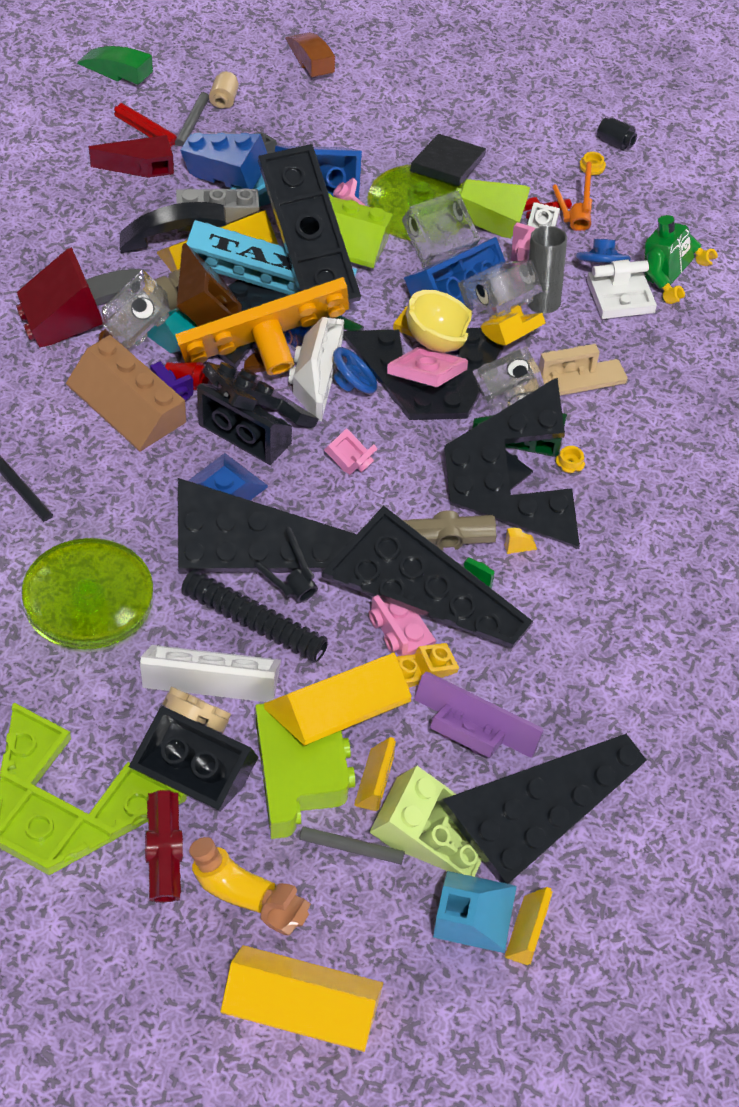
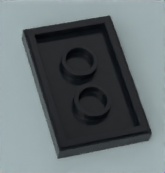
(448, 159)

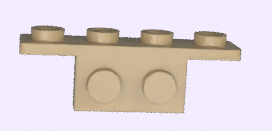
(579, 370)

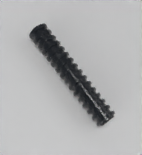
(256, 617)

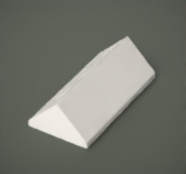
(210, 673)

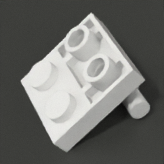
(621, 289)

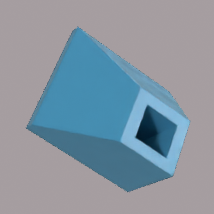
(475, 911)

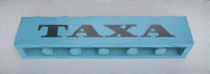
(243, 257)

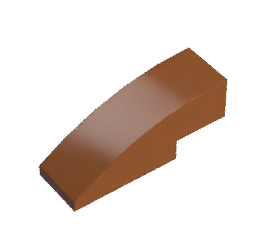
(312, 53)

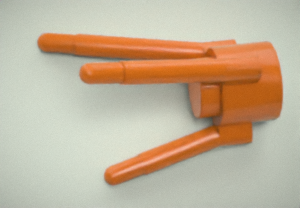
(580, 213)

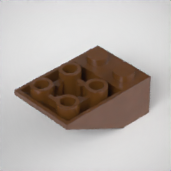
(202, 291)

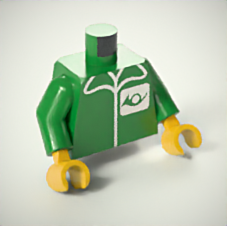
(669, 253)

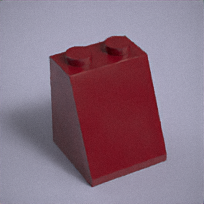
(58, 302)

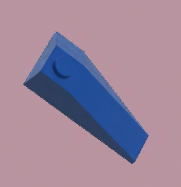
(448, 272)

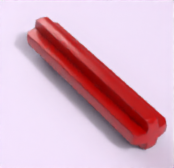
(142, 123)

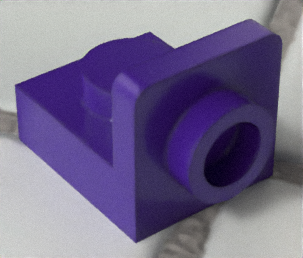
(182, 386)

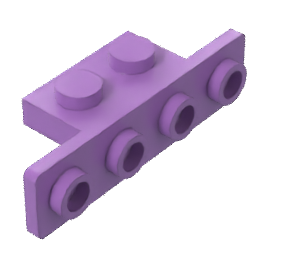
(474, 720)

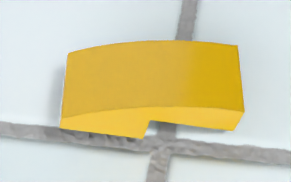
(428, 658)

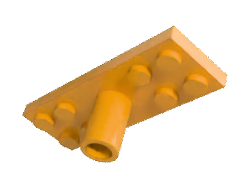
(266, 326)

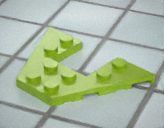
(42, 826)

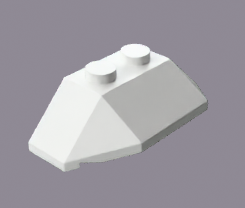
(316, 365)

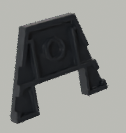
(248, 391)

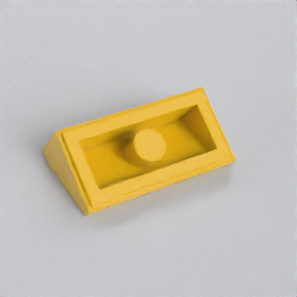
(376, 775)
(528, 926)

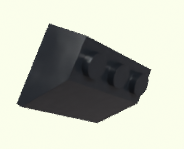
(251, 431)
(193, 759)

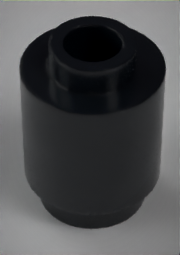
(617, 133)

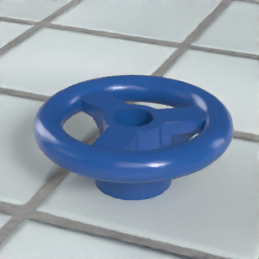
(603, 252)
(354, 372)

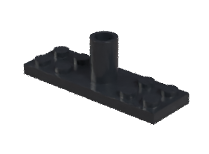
(307, 219)

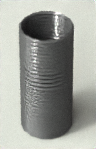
(548, 257)

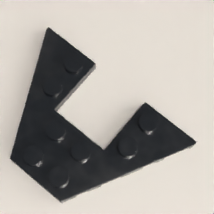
(418, 400)
(480, 469)

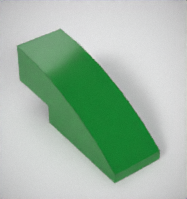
(119, 63)

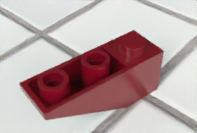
(136, 157)

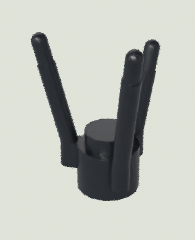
(299, 582)

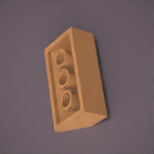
(127, 393)

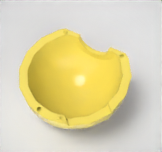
(438, 320)

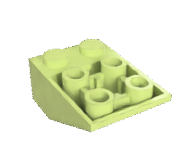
(420, 826)

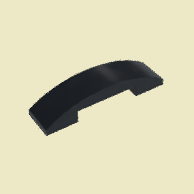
(168, 219)

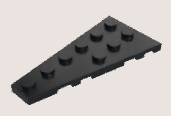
(233, 533)
(415, 574)
(528, 811)

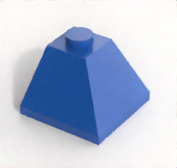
(230, 477)

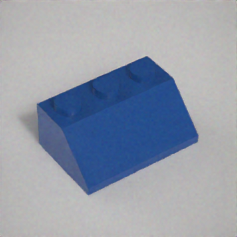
(336, 165)

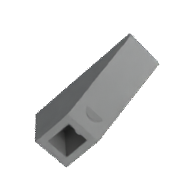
(236, 201)

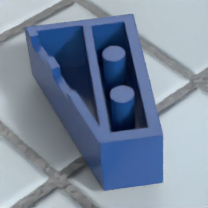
(224, 157)

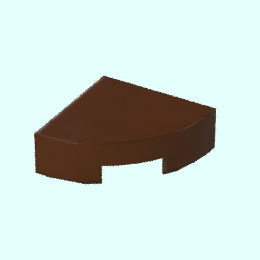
(254, 362)

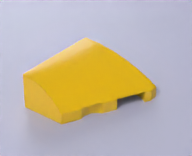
(511, 326)

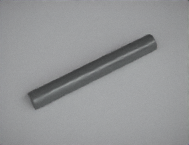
(192, 119)
(352, 845)

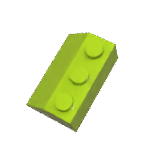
(362, 229)

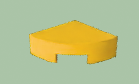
(518, 541)

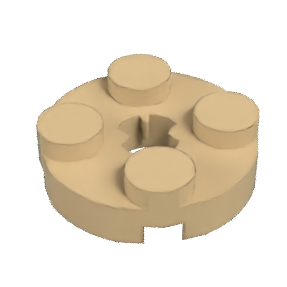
(196, 709)

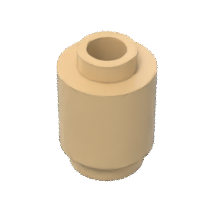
(224, 90)

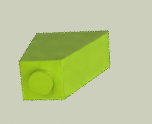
(494, 204)

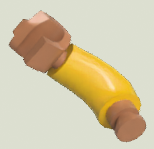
(235, 885)

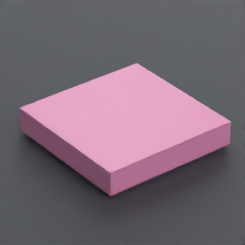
(427, 366)

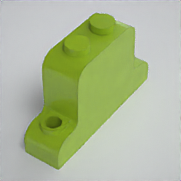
(300, 775)

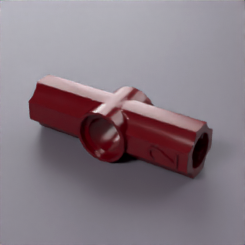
(163, 846)

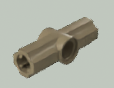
(450, 530)

